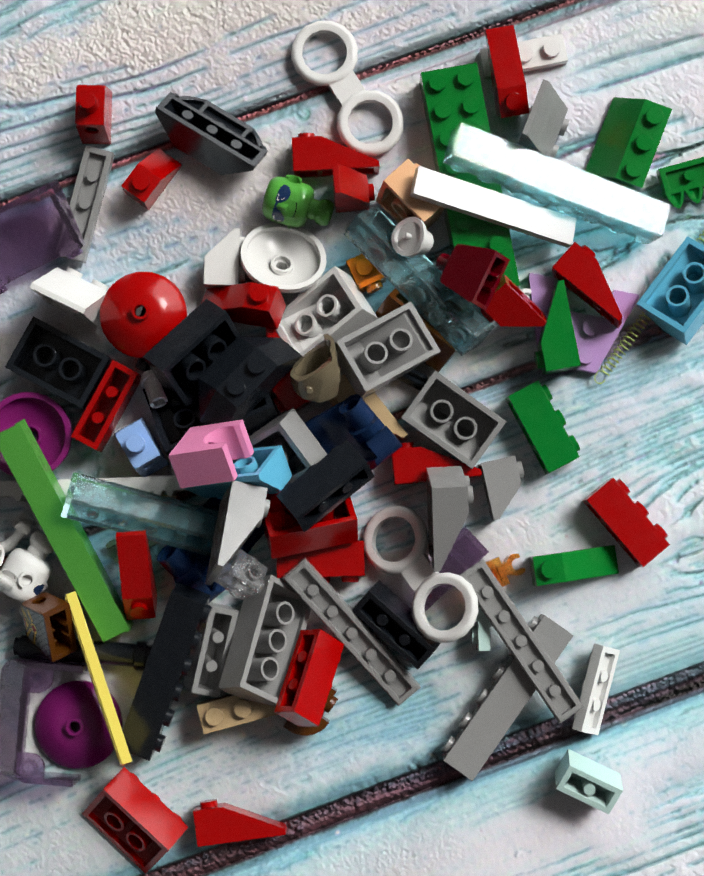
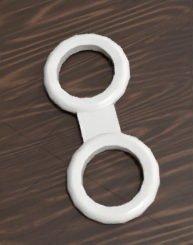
(347, 87)
(420, 574)

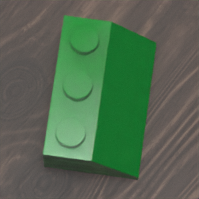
(628, 141)

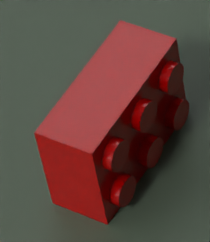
(287, 538)

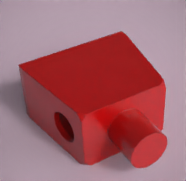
(94, 111)

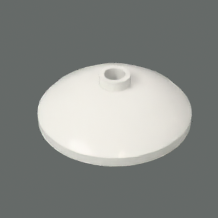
(283, 257)

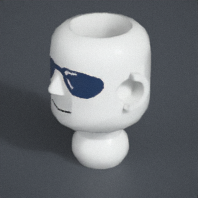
(30, 568)

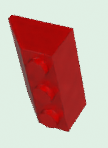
(135, 820)

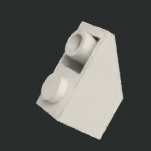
(223, 262)

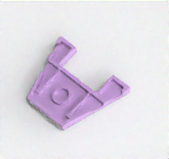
(592, 333)

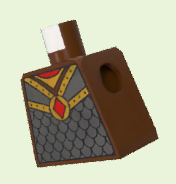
(49, 625)

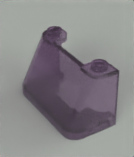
(36, 232)

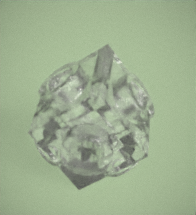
(243, 576)

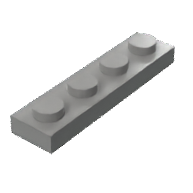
(89, 193)

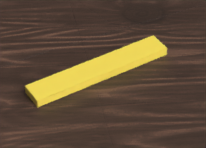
(98, 680)

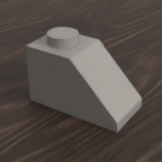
(500, 482)

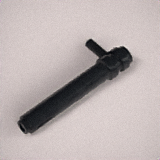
(108, 652)

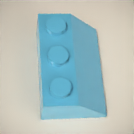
(677, 293)
(264, 469)

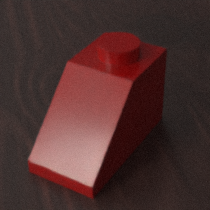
(151, 178)
(513, 308)

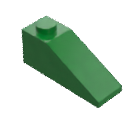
(557, 340)
(573, 565)

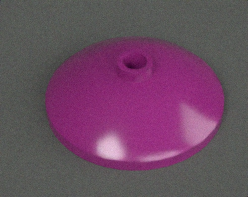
(44, 418)
(53, 729)

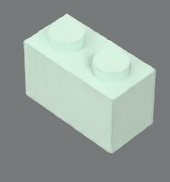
(588, 781)

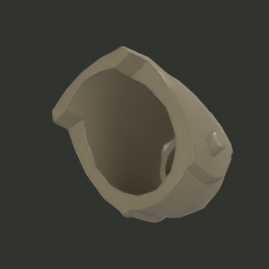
(317, 373)

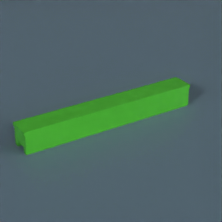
(64, 534)

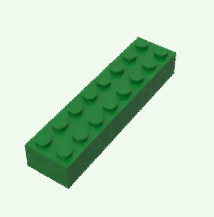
(450, 98)

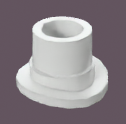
(411, 237)

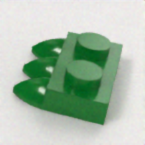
(681, 179)

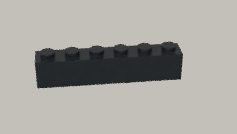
(164, 669)

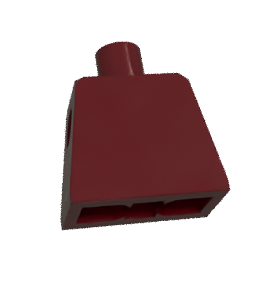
(472, 272)

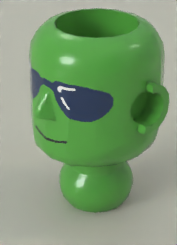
(293, 203)

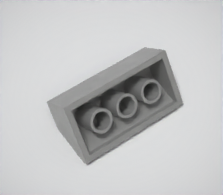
(264, 642)

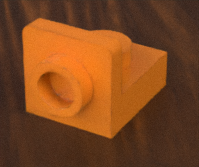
(365, 274)

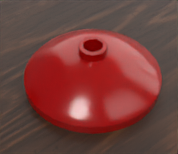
(137, 334)

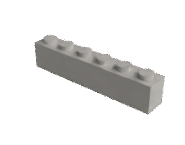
(500, 704)

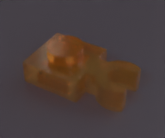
(503, 569)

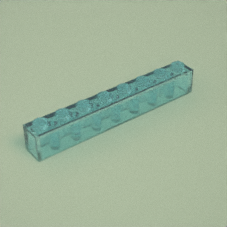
(556, 183)

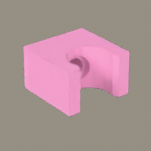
(208, 453)

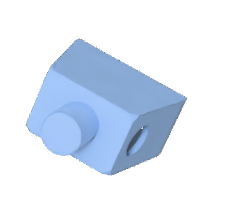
(141, 448)

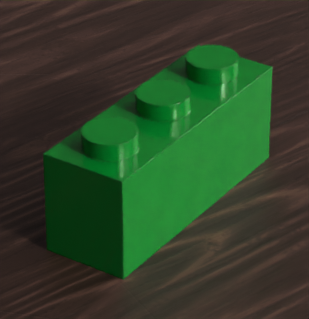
(543, 426)

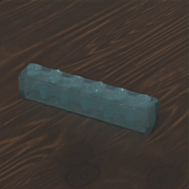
(419, 282)
(131, 509)

